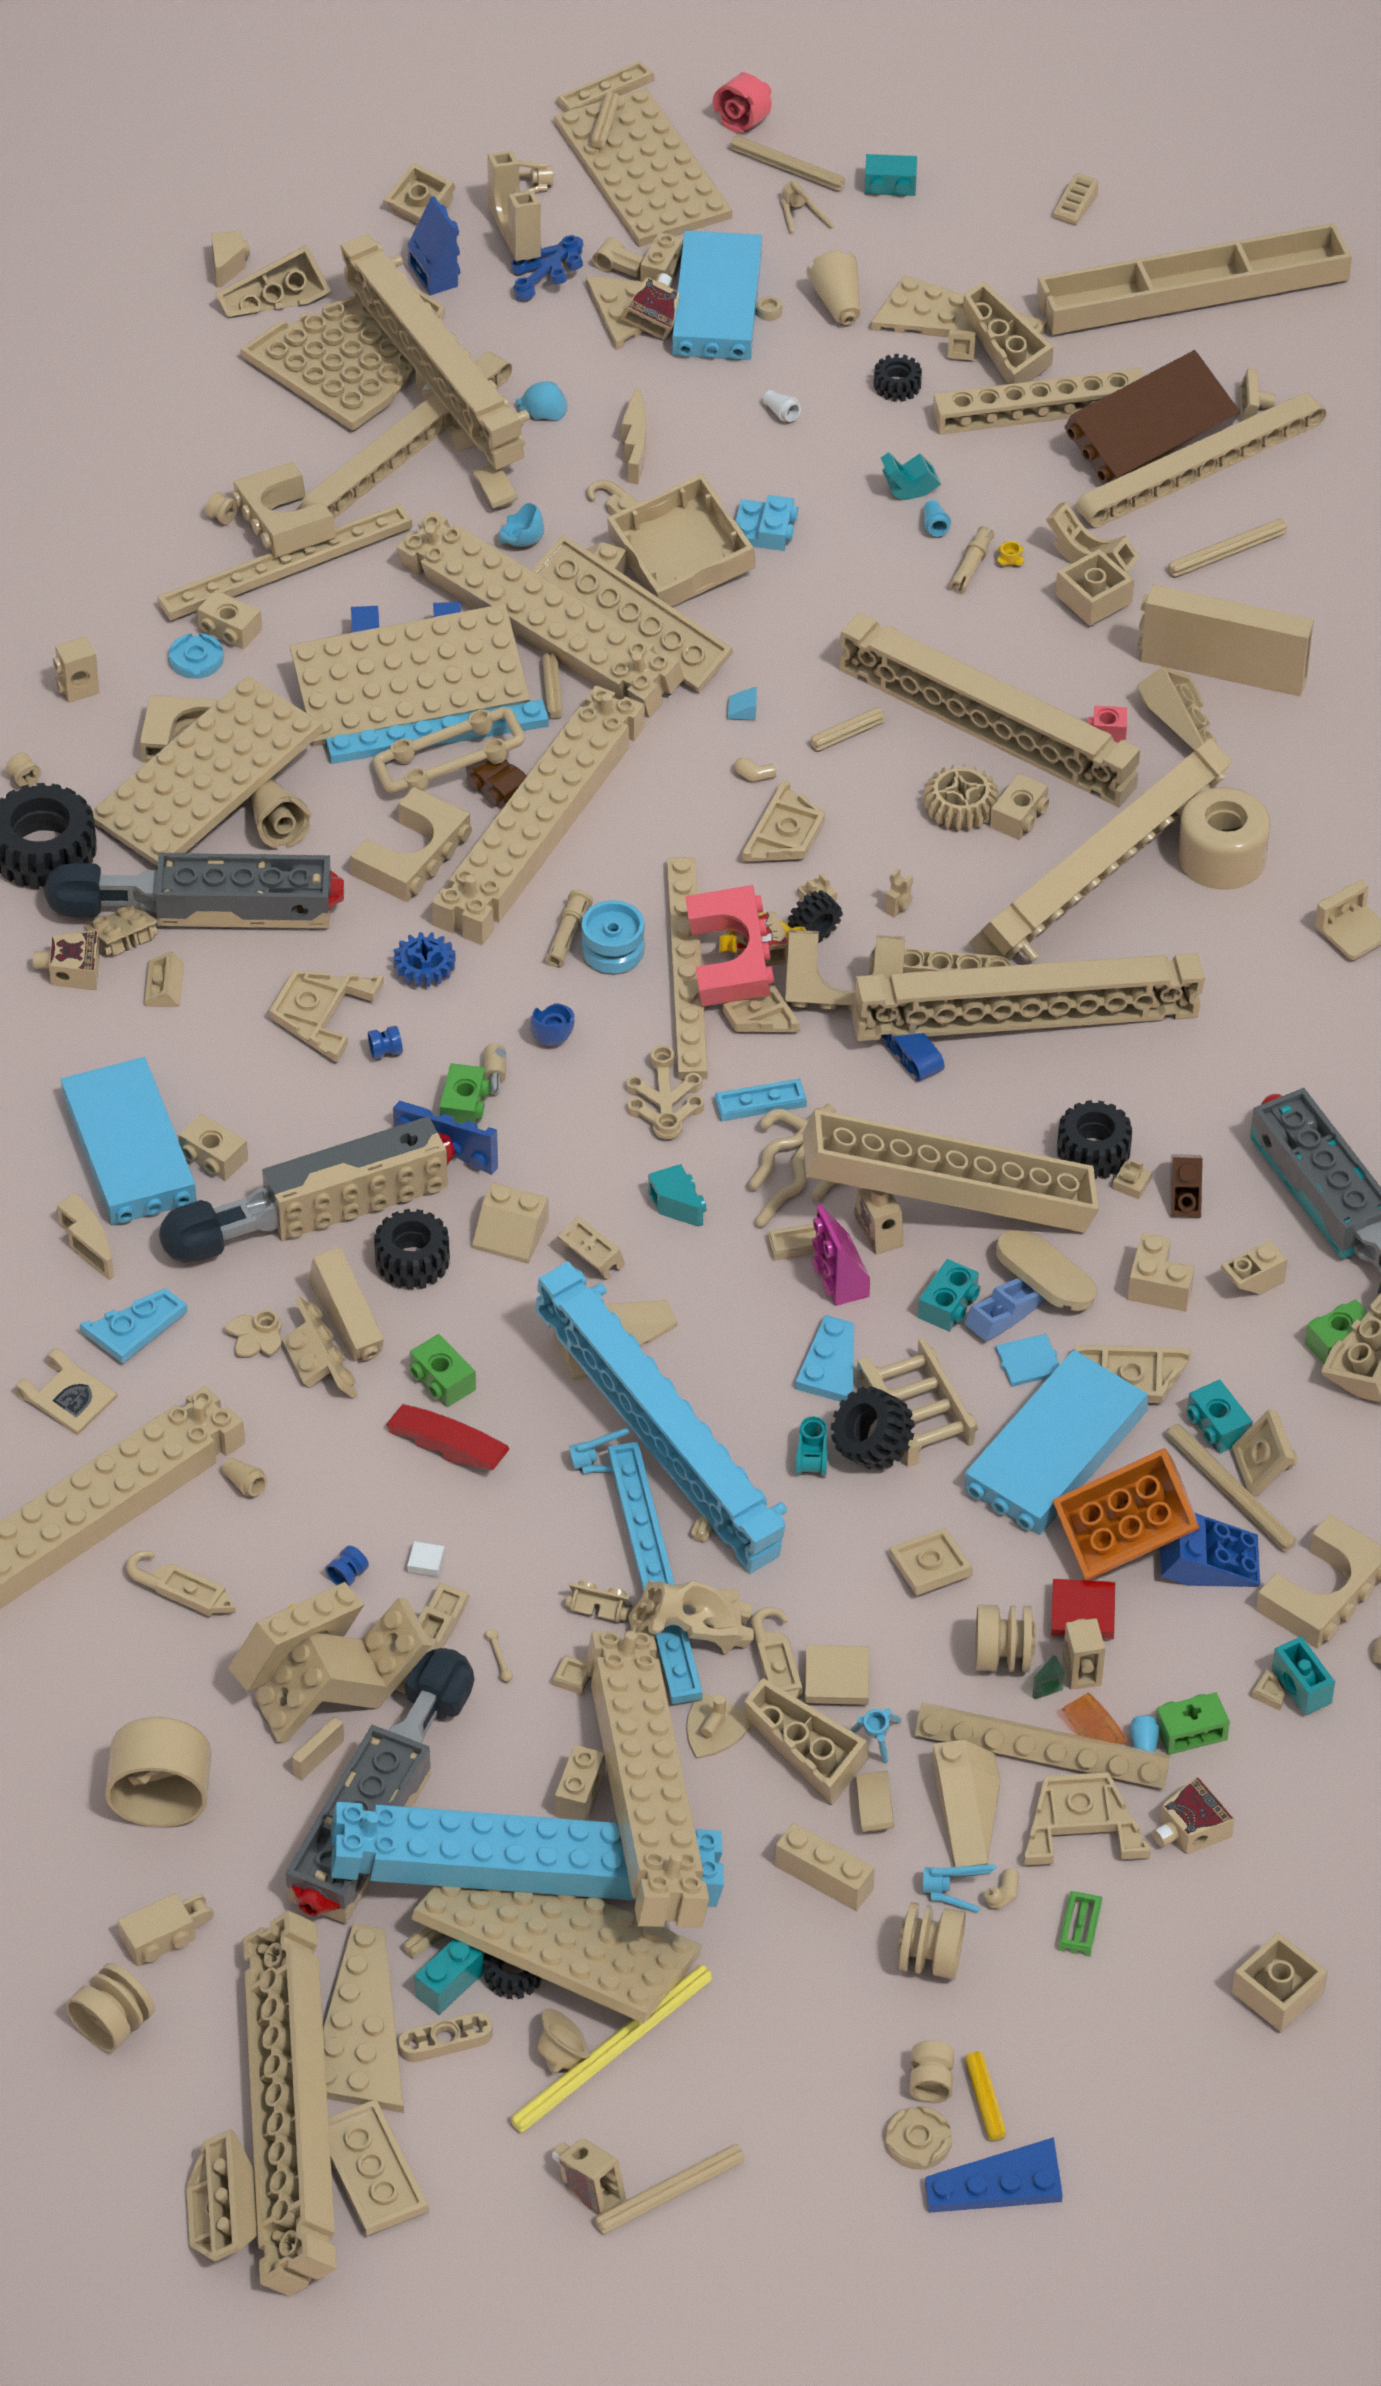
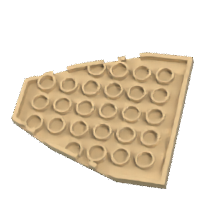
(336, 360)

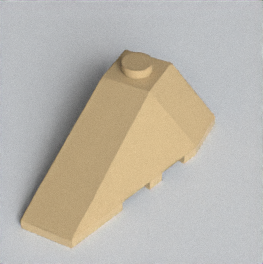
(968, 1798)

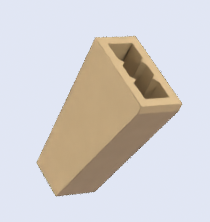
(345, 1304)

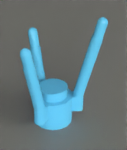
(584, 1453)
(877, 1726)
(938, 1880)

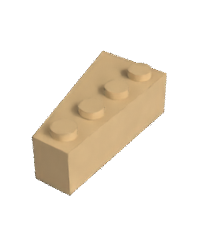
(1007, 337)
(807, 1739)

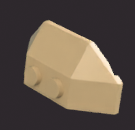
(221, 2198)

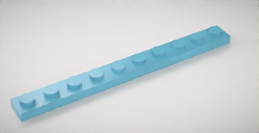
(653, 1565)

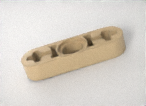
(453, 2025)

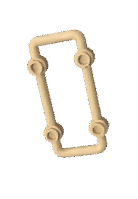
(479, 721)

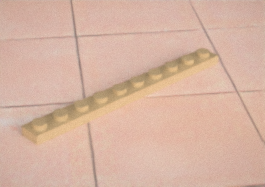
(271, 568)
(685, 959)

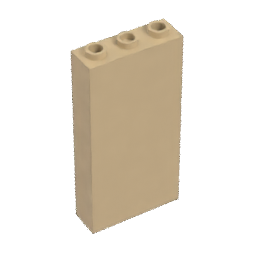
(1225, 640)

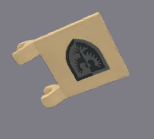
(71, 1396)

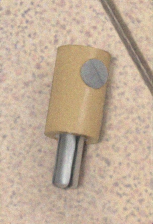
(495, 1066)

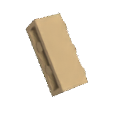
(824, 1866)

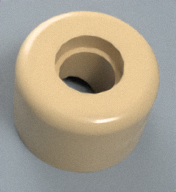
(1222, 857)
(158, 1772)

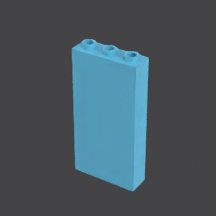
(717, 295)
(128, 1140)
(1056, 1441)

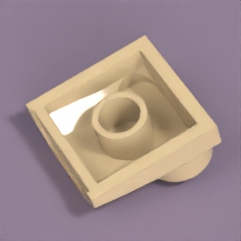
(414, 191)

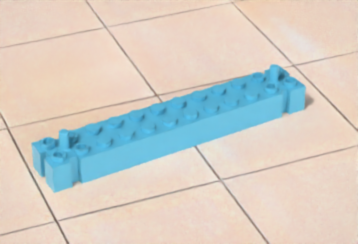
(660, 1417)
(493, 1851)

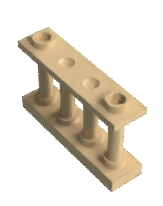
(927, 1358)

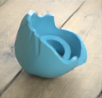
(543, 401)
(523, 528)

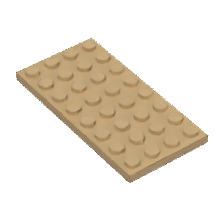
(645, 169)
(410, 672)
(206, 771)
(568, 1942)

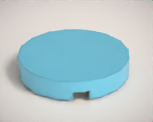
(196, 655)

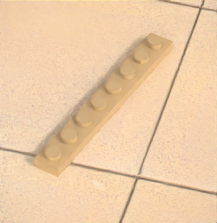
(1043, 1745)

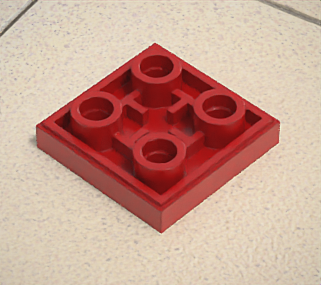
(1085, 1601)

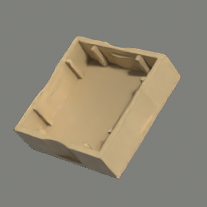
(682, 541)

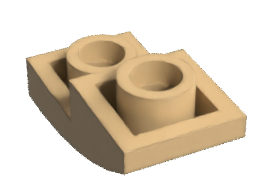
(495, 486)
(875, 1801)

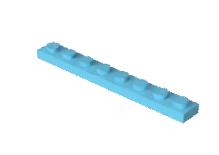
(372, 742)

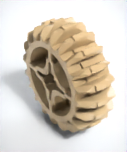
(960, 797)

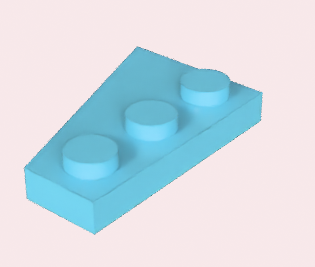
(134, 1327)
(829, 1361)

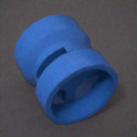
(385, 1042)
(347, 1566)

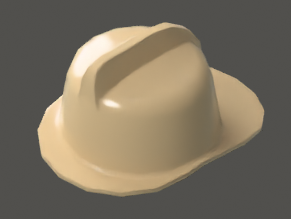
(561, 2041)

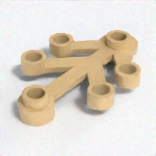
(666, 1124)

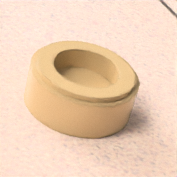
(769, 308)

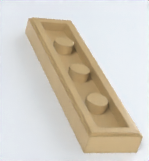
(620, 81)

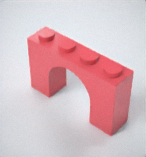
(747, 974)

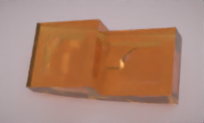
(1093, 1720)

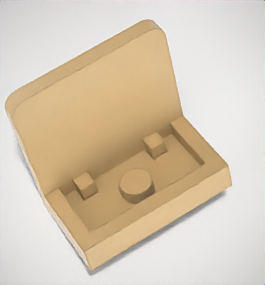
(1349, 921)

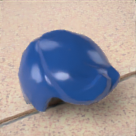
(552, 1024)

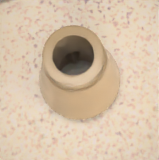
(246, 1477)

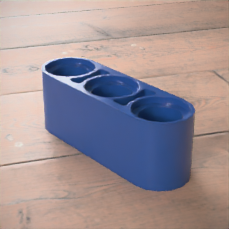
(916, 1054)

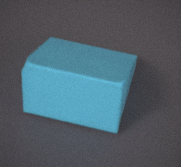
(743, 705)

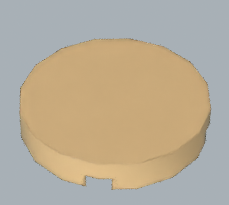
(918, 2137)

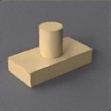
(1251, 397)

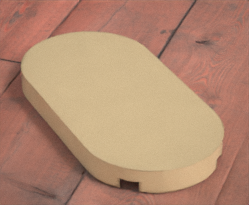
(1046, 1270)

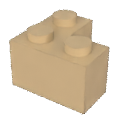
(1156, 1279)

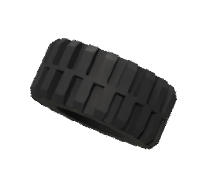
(44, 810)

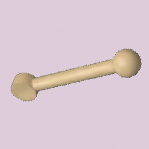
(492, 1636)

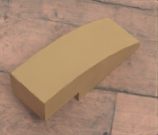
(86, 1233)

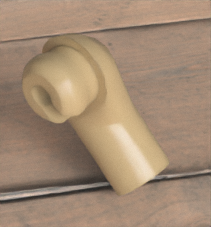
(1006, 1893)

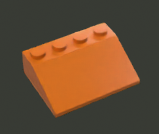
(1126, 1514)

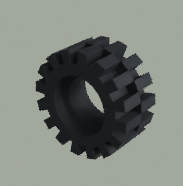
(897, 367)
(816, 913)
(506, 1982)

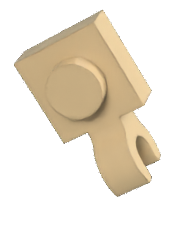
(899, 895)

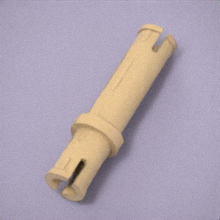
(975, 552)

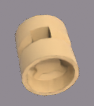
(931, 2071)

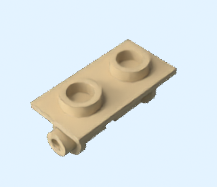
(611, 1602)

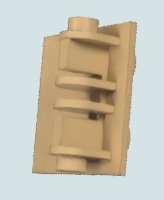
(116, 927)

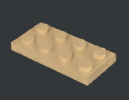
(373, 2168)

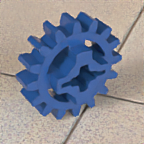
(438, 958)

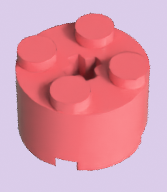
(742, 102)

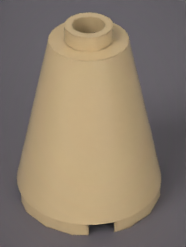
(837, 284)
(279, 815)

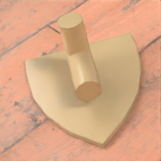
(715, 1725)

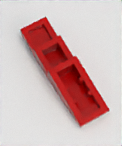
(454, 1439)

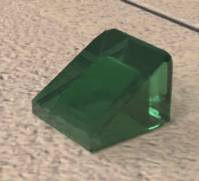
(1048, 1679)

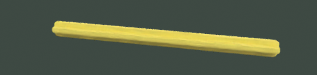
(608, 2051)

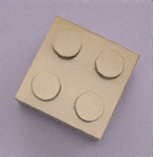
(1094, 587)
(1279, 1982)

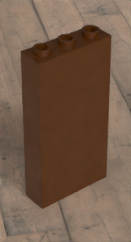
(1152, 417)

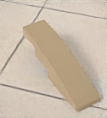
(634, 436)
(440, 1617)

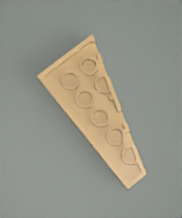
(928, 310)
(361, 2026)

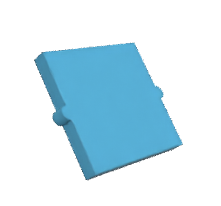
(1028, 1359)

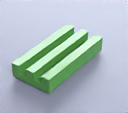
(1075, 1944)

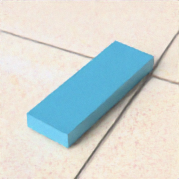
(760, 1099)

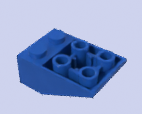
(435, 249)
(1212, 1556)

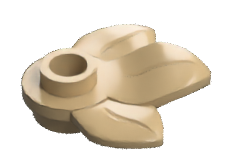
(254, 1334)

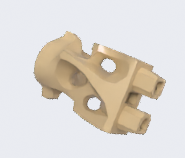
(711, 1607)

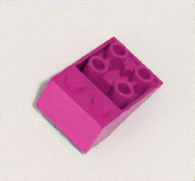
(838, 1260)

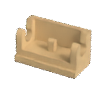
(592, 1246)

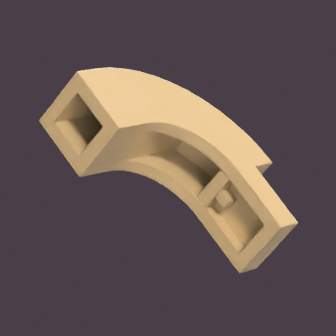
(1077, 542)

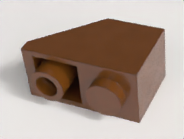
(1186, 1185)

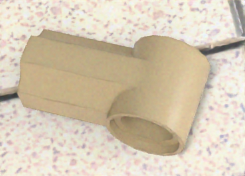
(614, 255)

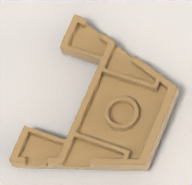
(311, 1000)
(1082, 1806)

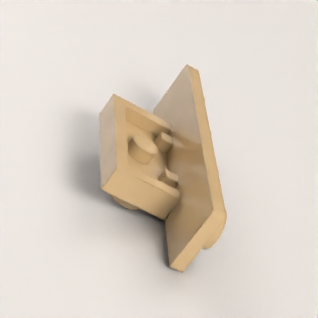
(314, 1351)

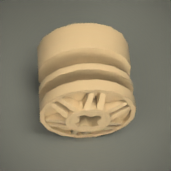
(1004, 1638)
(932, 1940)
(110, 2007)

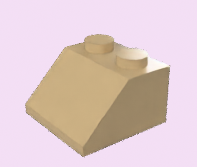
(511, 1222)

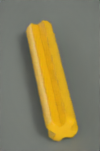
(985, 2096)

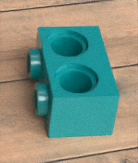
(949, 1295)

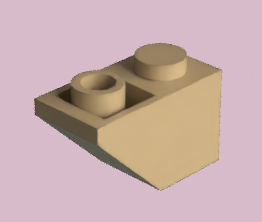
(1257, 1268)

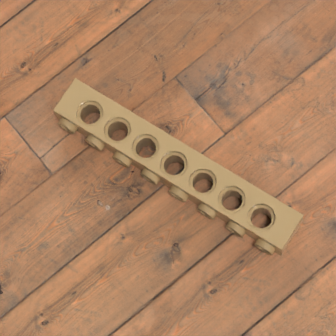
(1025, 401)

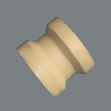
(221, 508)
(23, 769)

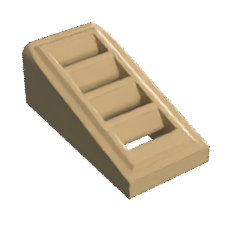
(1077, 197)

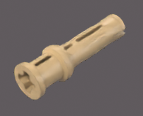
(571, 920)

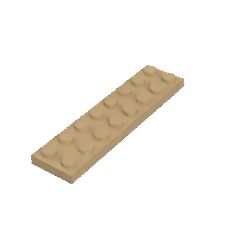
(635, 609)

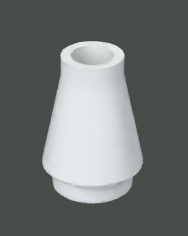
(784, 406)

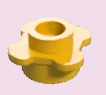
(1010, 554)

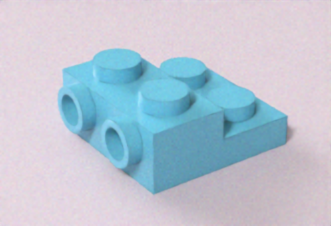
(768, 522)

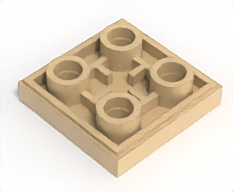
(837, 1674)

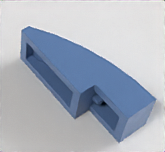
(1003, 1309)

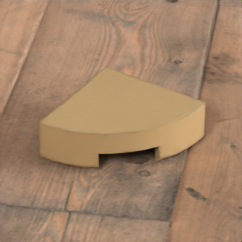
(1269, 1690)

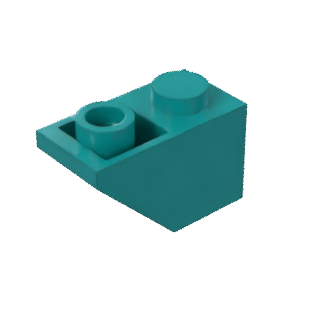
(676, 1196)

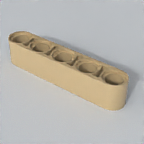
(932, 960)

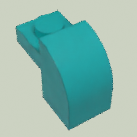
(911, 479)

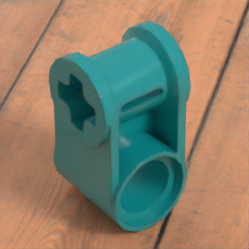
(812, 1451)

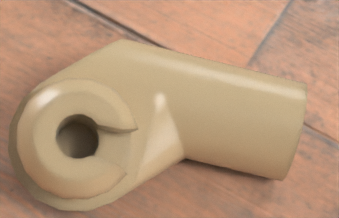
(752, 771)

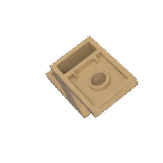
(343, 1670)

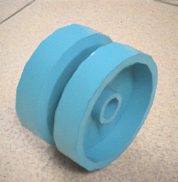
(613, 936)

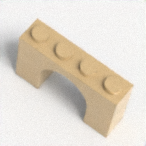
(513, 211)
(282, 530)
(167, 719)
(407, 872)
(806, 984)
(1319, 1615)
(278, 1634)

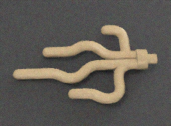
(797, 1163)

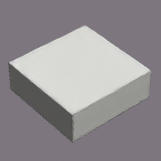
(426, 1559)

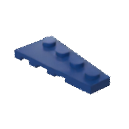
(470, 1144)
(1003, 2180)

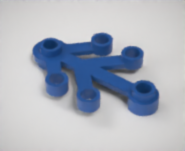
(568, 247)

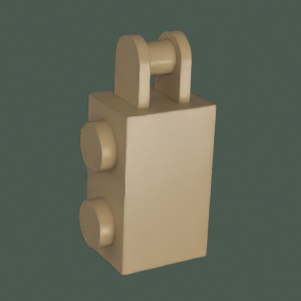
(162, 1926)

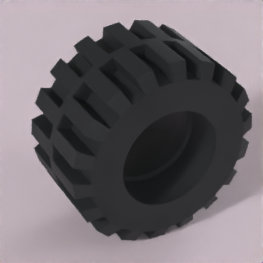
(1097, 1122)
(408, 1231)
(889, 1437)

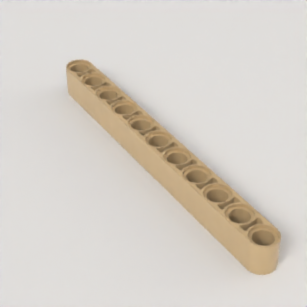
(395, 446)
(1200, 459)

